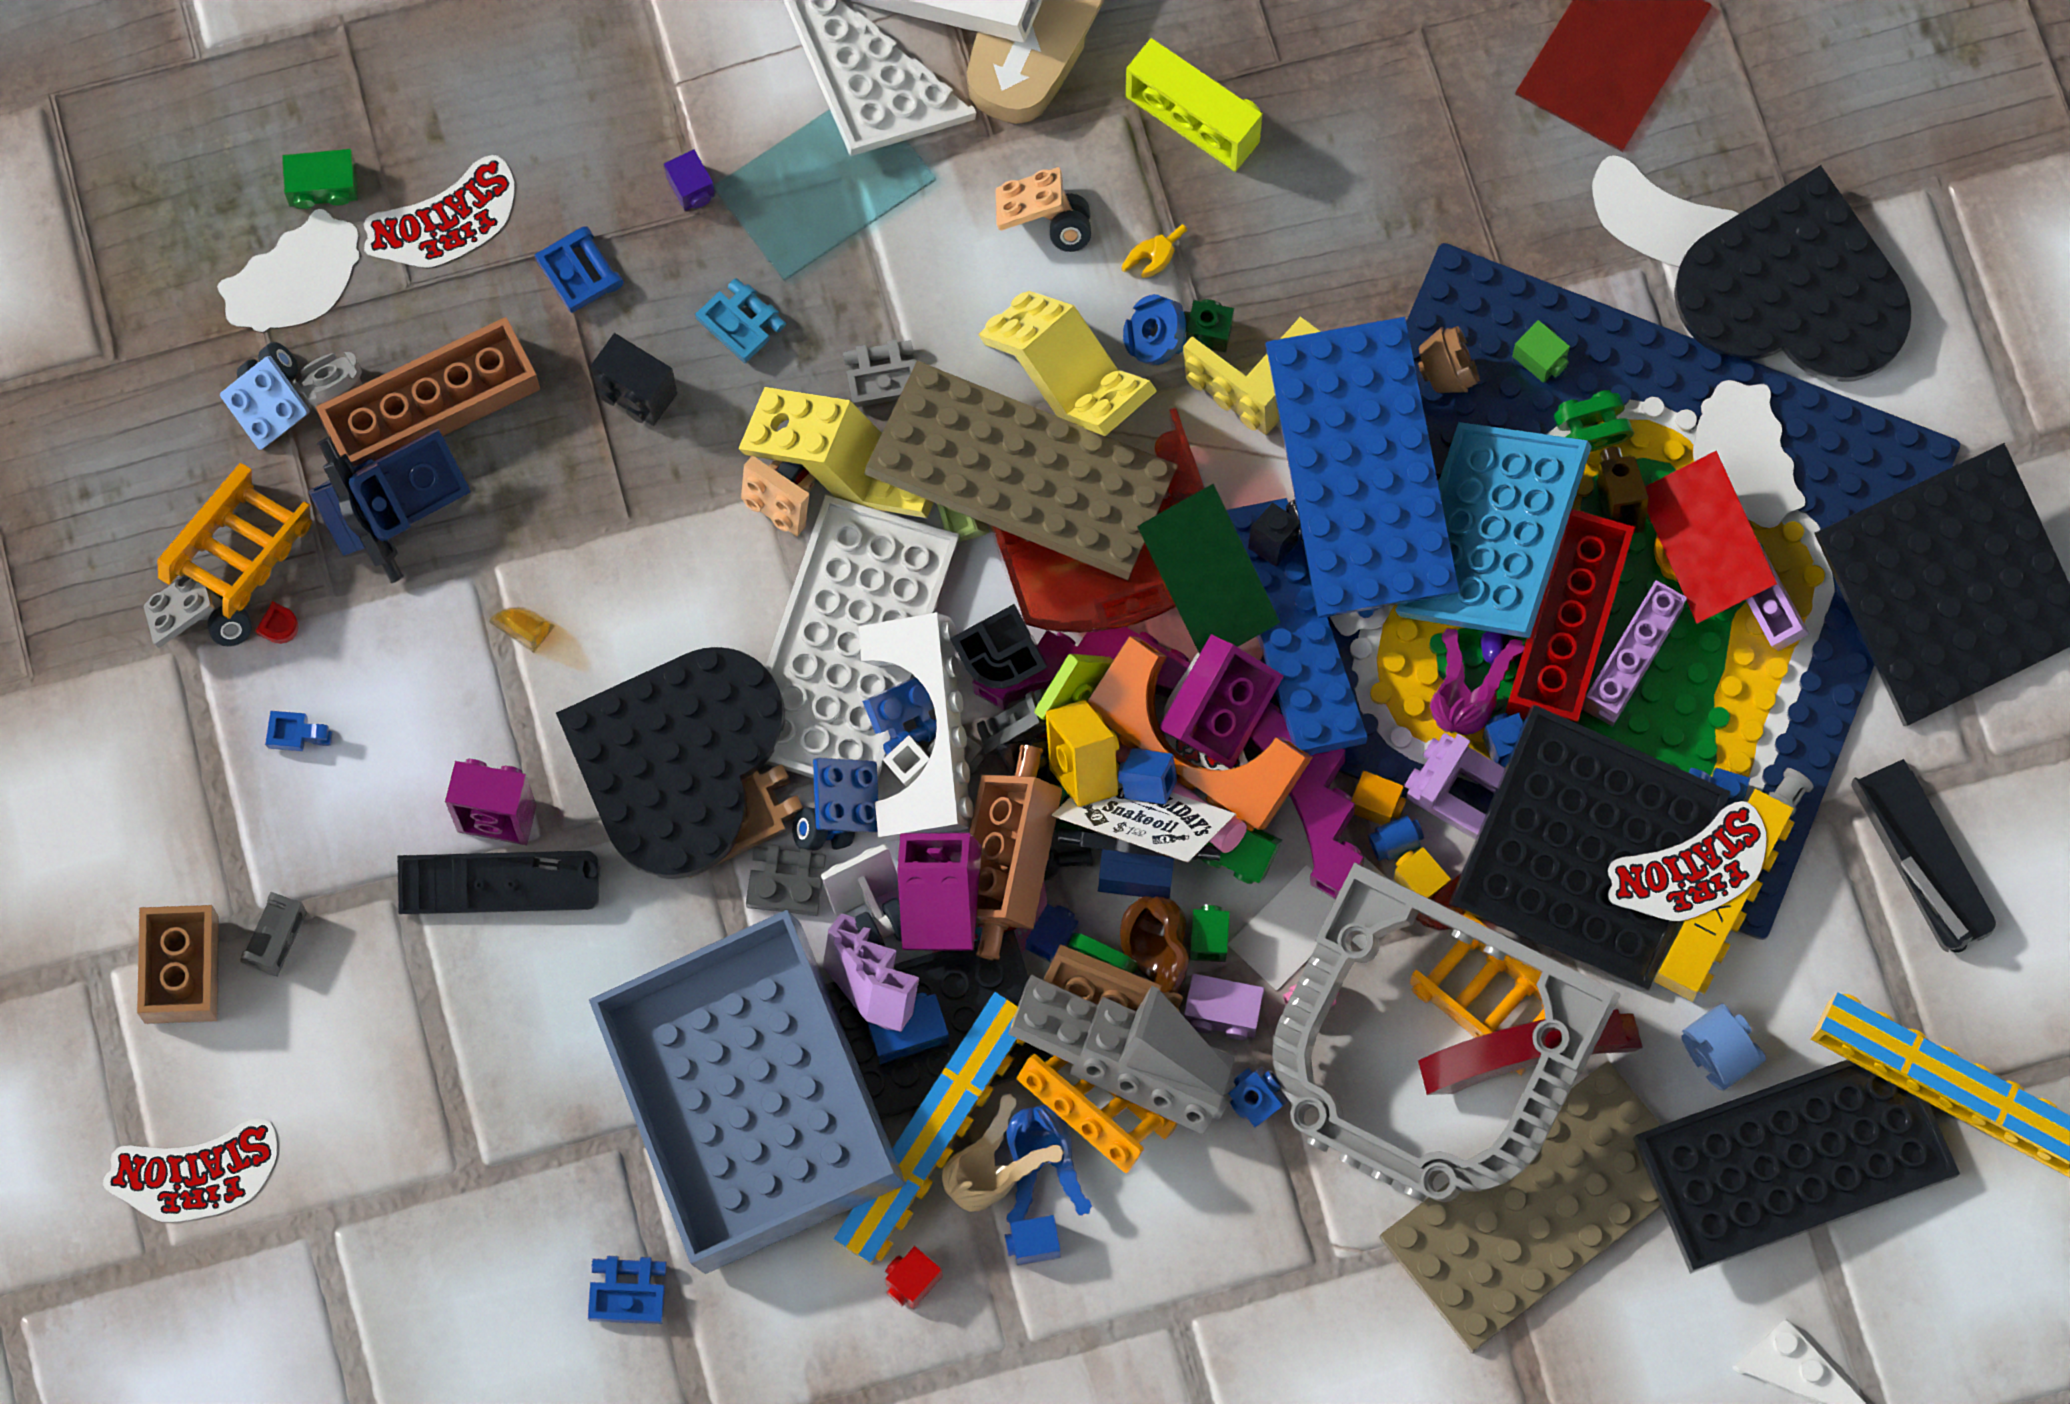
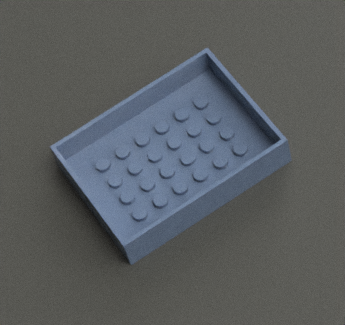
(746, 1092)

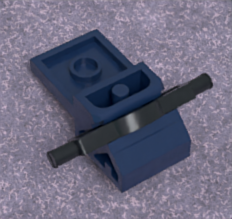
(383, 497)
(1129, 867)

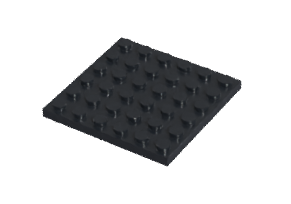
(1951, 583)
(1556, 826)

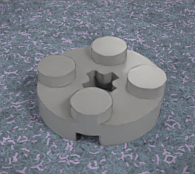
(328, 378)

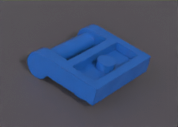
(568, 273)

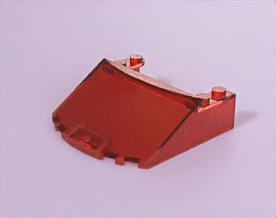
(1076, 597)

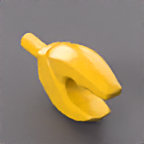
(1157, 249)

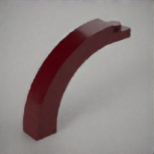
(1512, 1050)

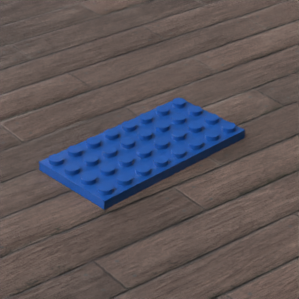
(1361, 467)

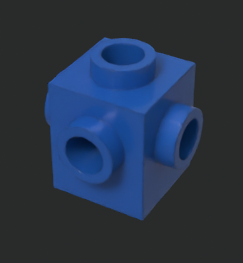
(1256, 1108)

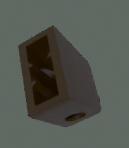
(1622, 489)

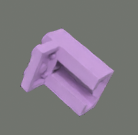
(1444, 764)

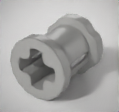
(1792, 788)

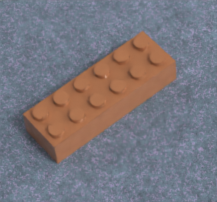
(431, 393)

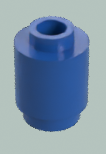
(1396, 838)

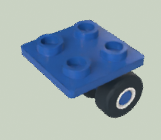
(843, 804)

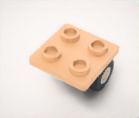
(1044, 197)

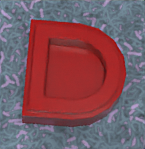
(278, 624)

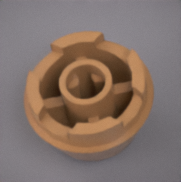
(1447, 362)

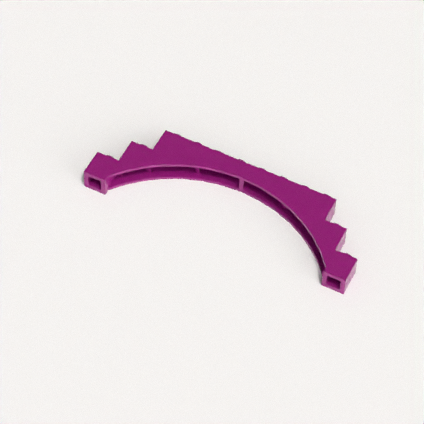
(1321, 810)

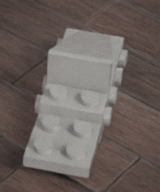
(1137, 1055)

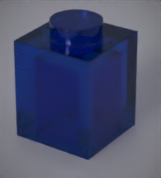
(1051, 930)

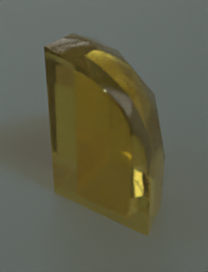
(523, 626)

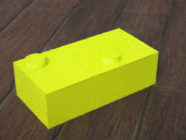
(1193, 104)

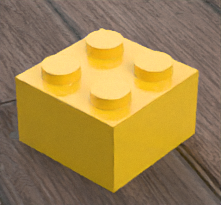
(1082, 752)

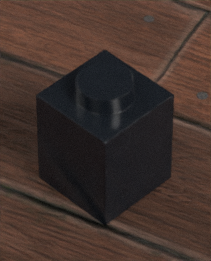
(1274, 534)

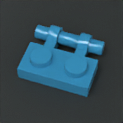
(735, 328)

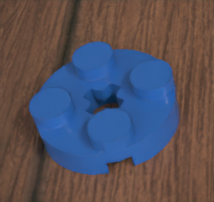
(1170, 334)

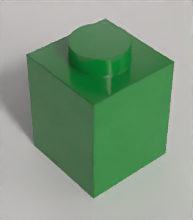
(1209, 934)

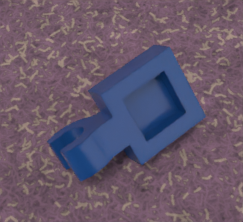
(291, 730)
(1728, 780)

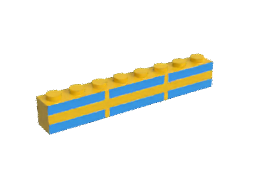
(1946, 1080)
(933, 1129)

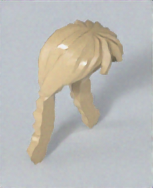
(972, 1174)

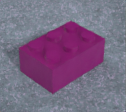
(491, 801)

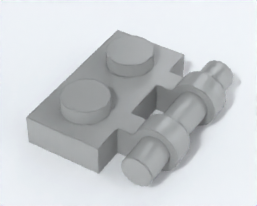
(879, 382)

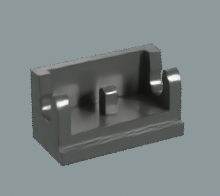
(1013, 725)
(274, 934)

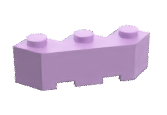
(867, 975)

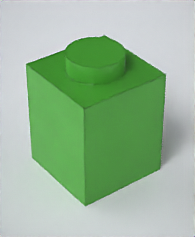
(1541, 352)

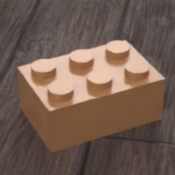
(178, 964)

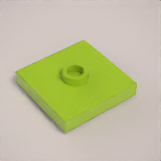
(1074, 682)

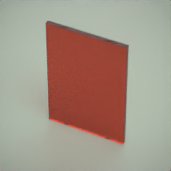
(1611, 62)

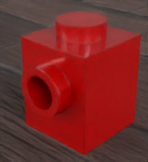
(911, 1277)

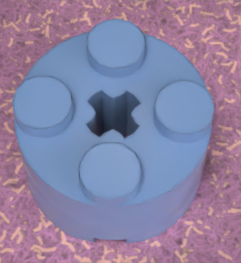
(1722, 1046)

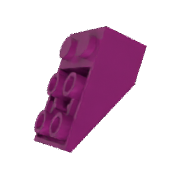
(938, 890)

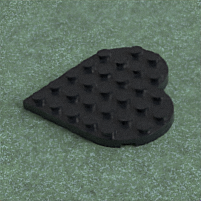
(1798, 281)
(673, 754)

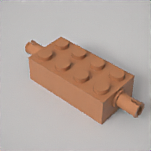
(1016, 836)

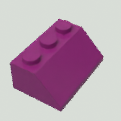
(1221, 701)

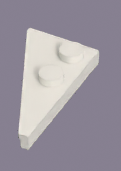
(1792, 1363)

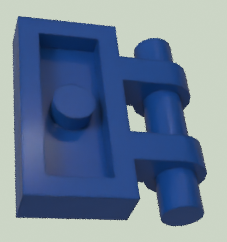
(898, 705)
(627, 1301)

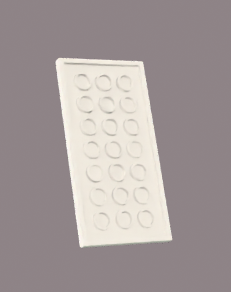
(854, 574)

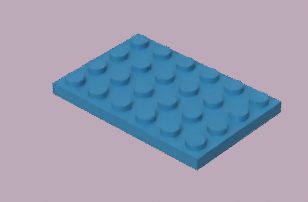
(1504, 520)

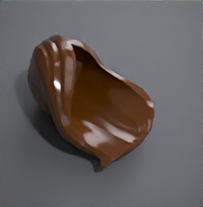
(1154, 938)

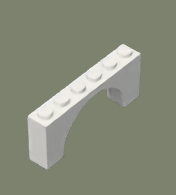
(940, 793)

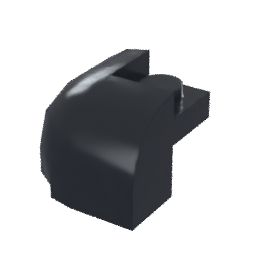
(999, 650)

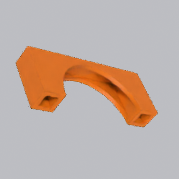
(1128, 706)

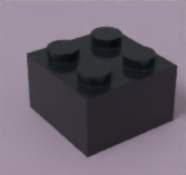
(633, 380)

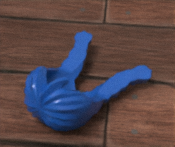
(1038, 1129)

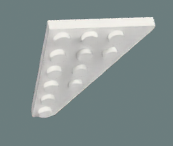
(868, 81)

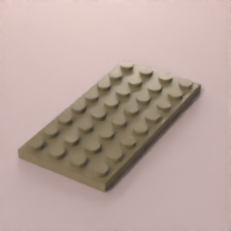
(1020, 469)
(1515, 1243)

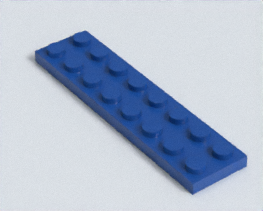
(1302, 648)

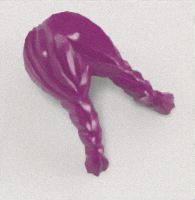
(1457, 707)

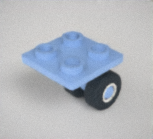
(264, 396)

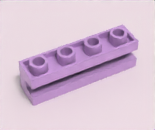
(1634, 653)

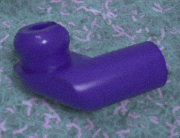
(1492, 645)

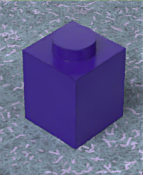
(689, 180)

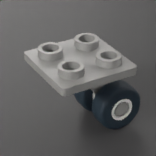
(185, 604)

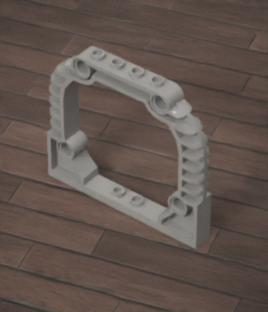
(1571, 1005)

